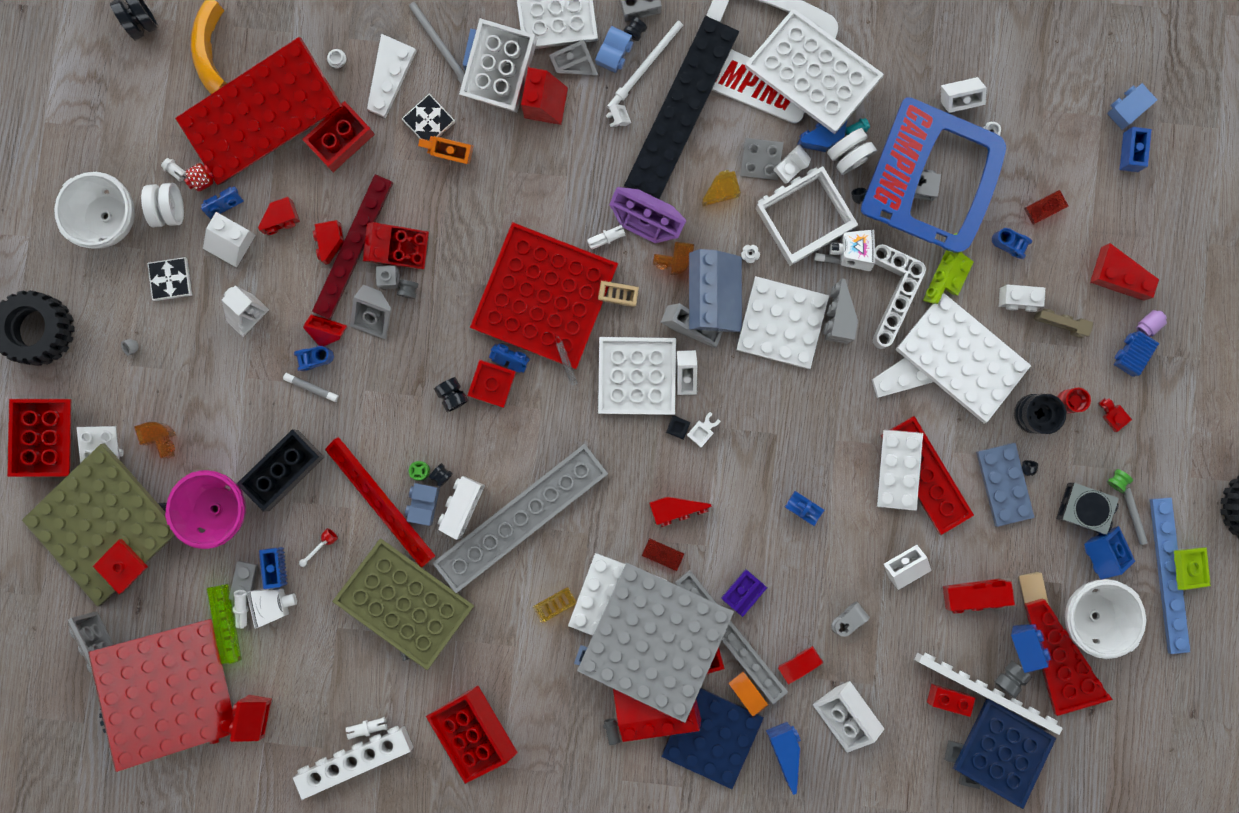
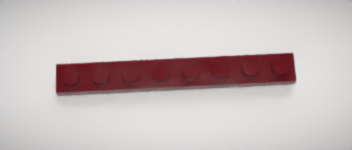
(352, 247)

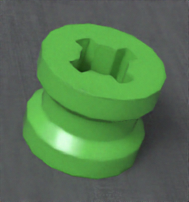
(416, 468)
(1120, 480)

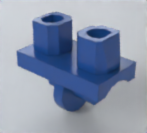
(804, 508)

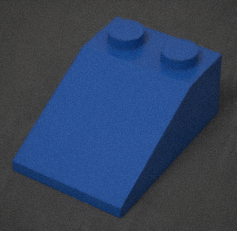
(787, 750)

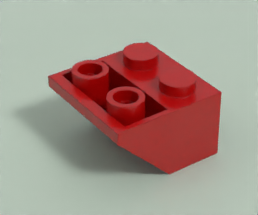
(250, 719)

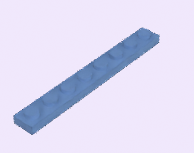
(1172, 598)

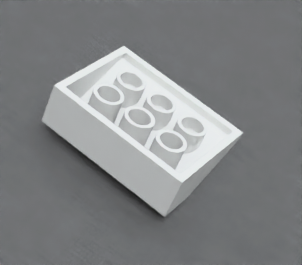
(498, 65)

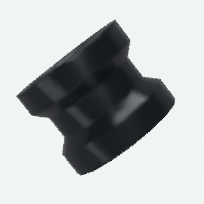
(635, 28)
(440, 475)

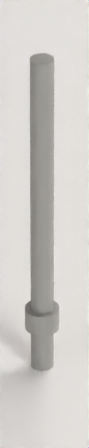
(438, 42)

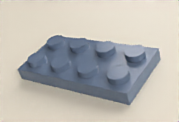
(1005, 484)

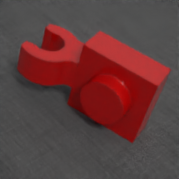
(1116, 415)

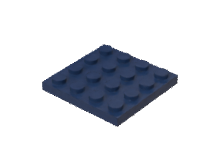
(720, 744)
(1004, 753)

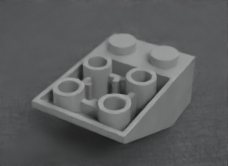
(842, 315)

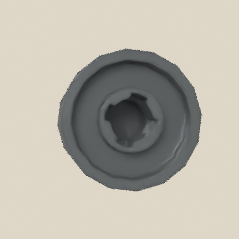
(1013, 679)

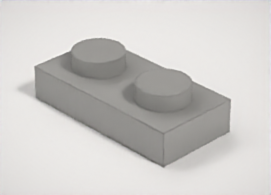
(243, 578)

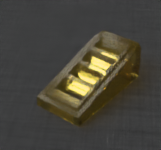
(539, 612)

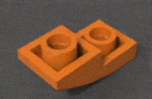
(748, 694)

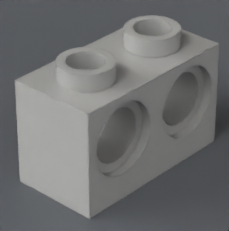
(640, 9)

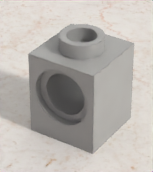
(388, 277)

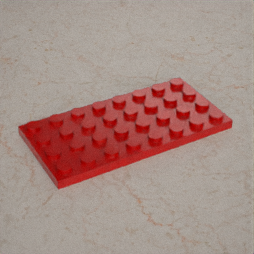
(259, 111)

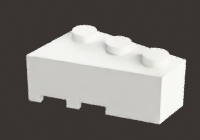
(242, 309)

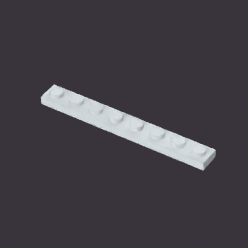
(995, 695)

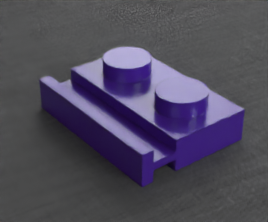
(744, 592)

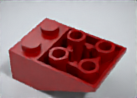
(395, 246)

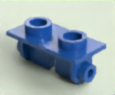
(228, 200)
(517, 360)

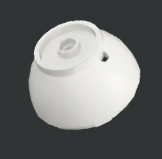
(82, 209)
(1118, 621)

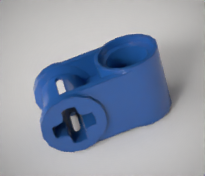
(1015, 243)
(310, 358)

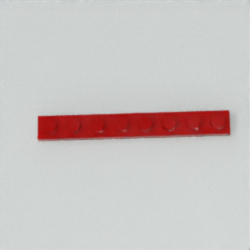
(379, 502)

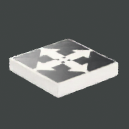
(428, 119)
(169, 279)

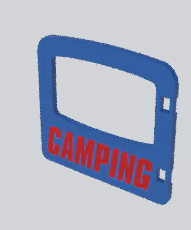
(902, 164)

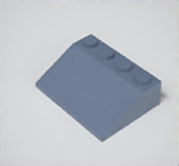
(715, 291)

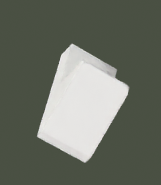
(792, 164)

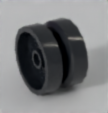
(134, 16)

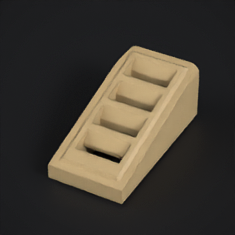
(633, 296)

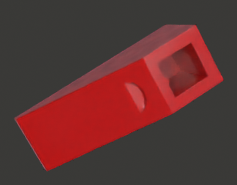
(671, 508)

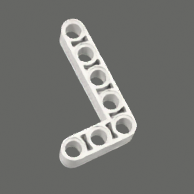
(899, 293)

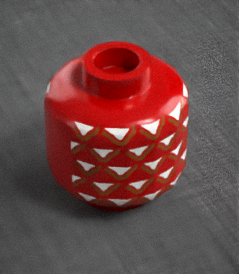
(199, 177)

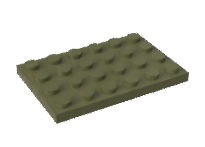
(403, 604)

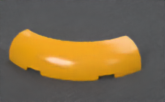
(201, 45)

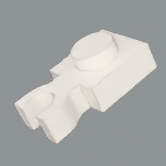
(701, 431)

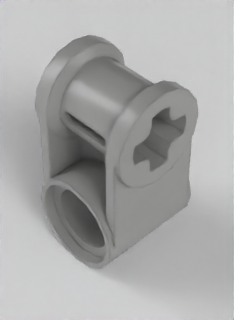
(852, 617)

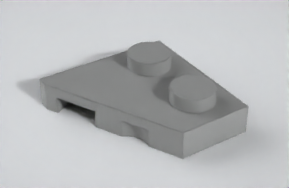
(574, 60)

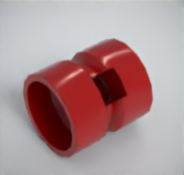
(1075, 400)

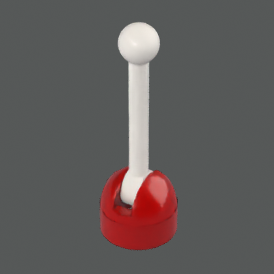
(327, 537)

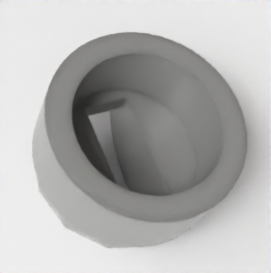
(129, 346)

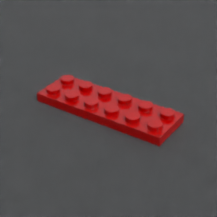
(936, 487)

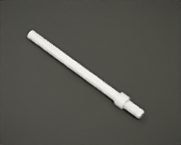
(622, 92)

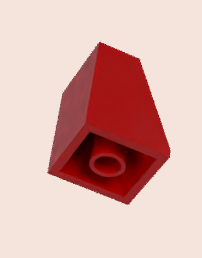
(543, 97)

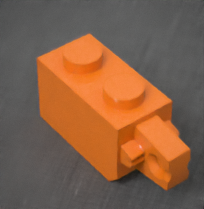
(448, 149)

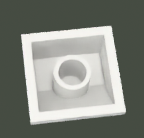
(227, 239)

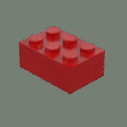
(338, 137)

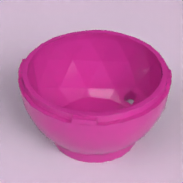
(192, 505)

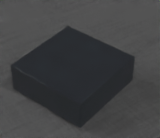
(678, 427)

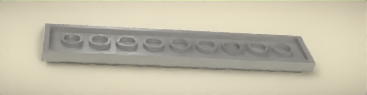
(520, 518)

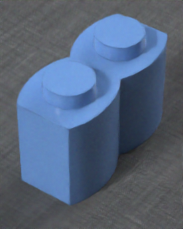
(614, 49)

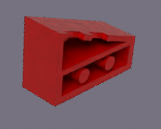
(978, 595)

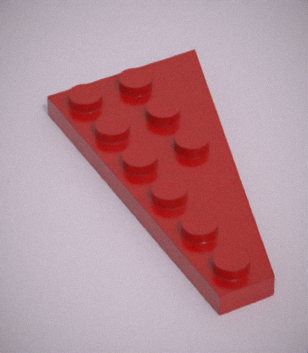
(1069, 675)

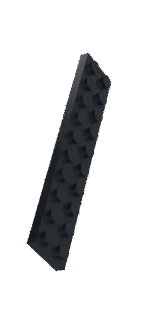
(682, 107)

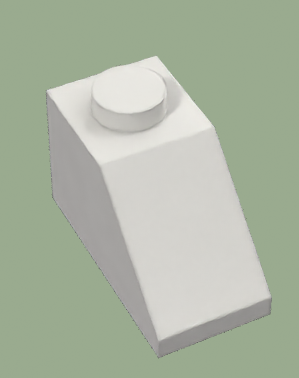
(686, 372)

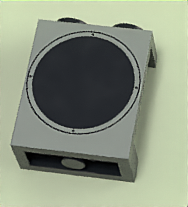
(1088, 508)

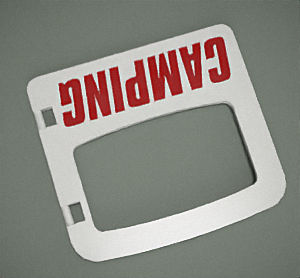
(743, 85)

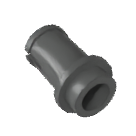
(612, 731)

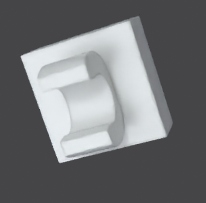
(620, 116)

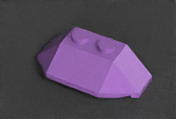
(646, 215)

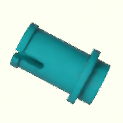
(862, 123)

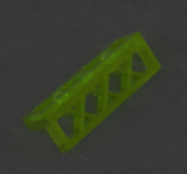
(224, 624)

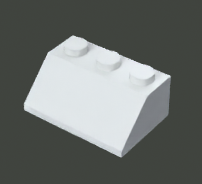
(460, 507)
(849, 717)

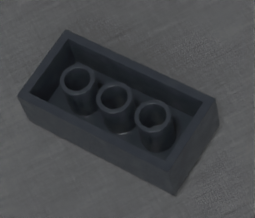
(280, 470)

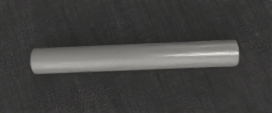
(1135, 516)

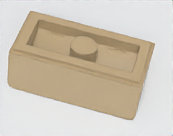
(1032, 587)

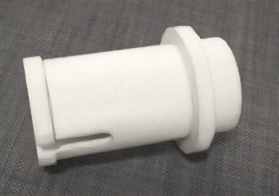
(169, 166)

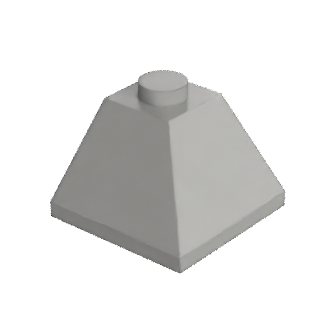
(370, 312)

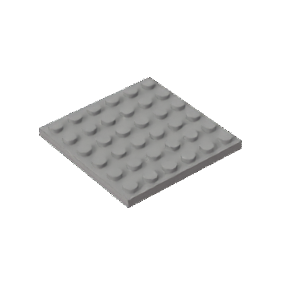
(655, 642)

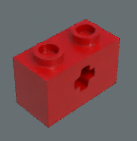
(951, 700)

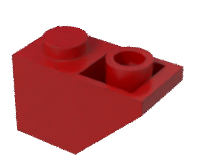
(279, 215)
(329, 239)

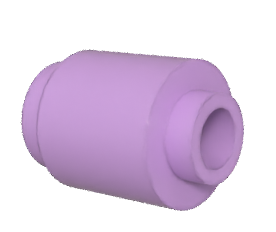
(1152, 323)

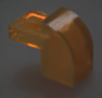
(678, 262)
(157, 433)

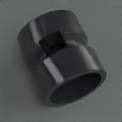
(451, 395)

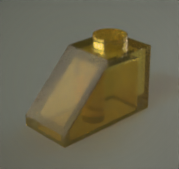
(722, 188)

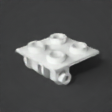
(91, 437)

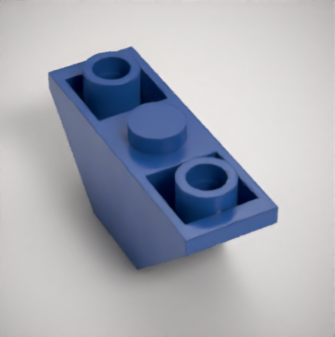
(821, 138)

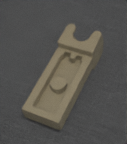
(1078, 328)

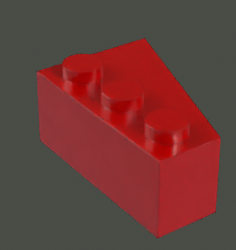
(1122, 274)

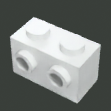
(963, 94)
(1022, 297)
(907, 567)

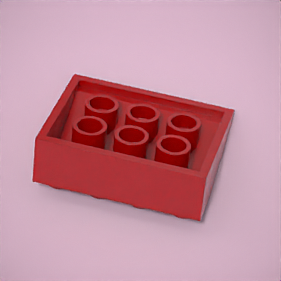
(39, 437)
(642, 721)
(472, 735)

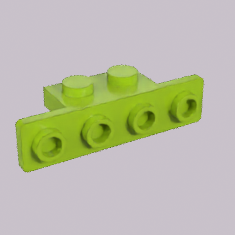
(949, 276)

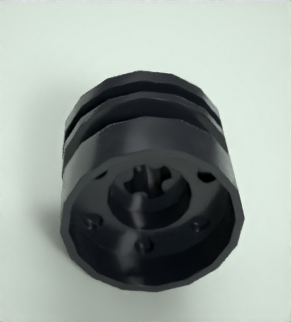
(1050, 413)

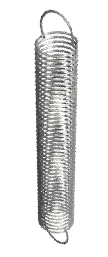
(569, 364)

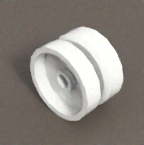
(853, 153)
(162, 205)

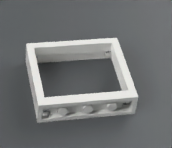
(796, 184)

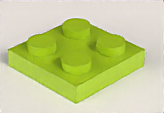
(1192, 568)

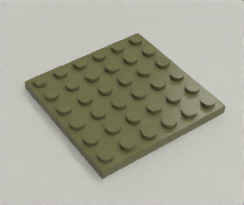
(94, 511)

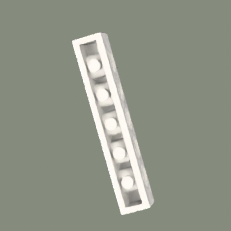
(309, 786)

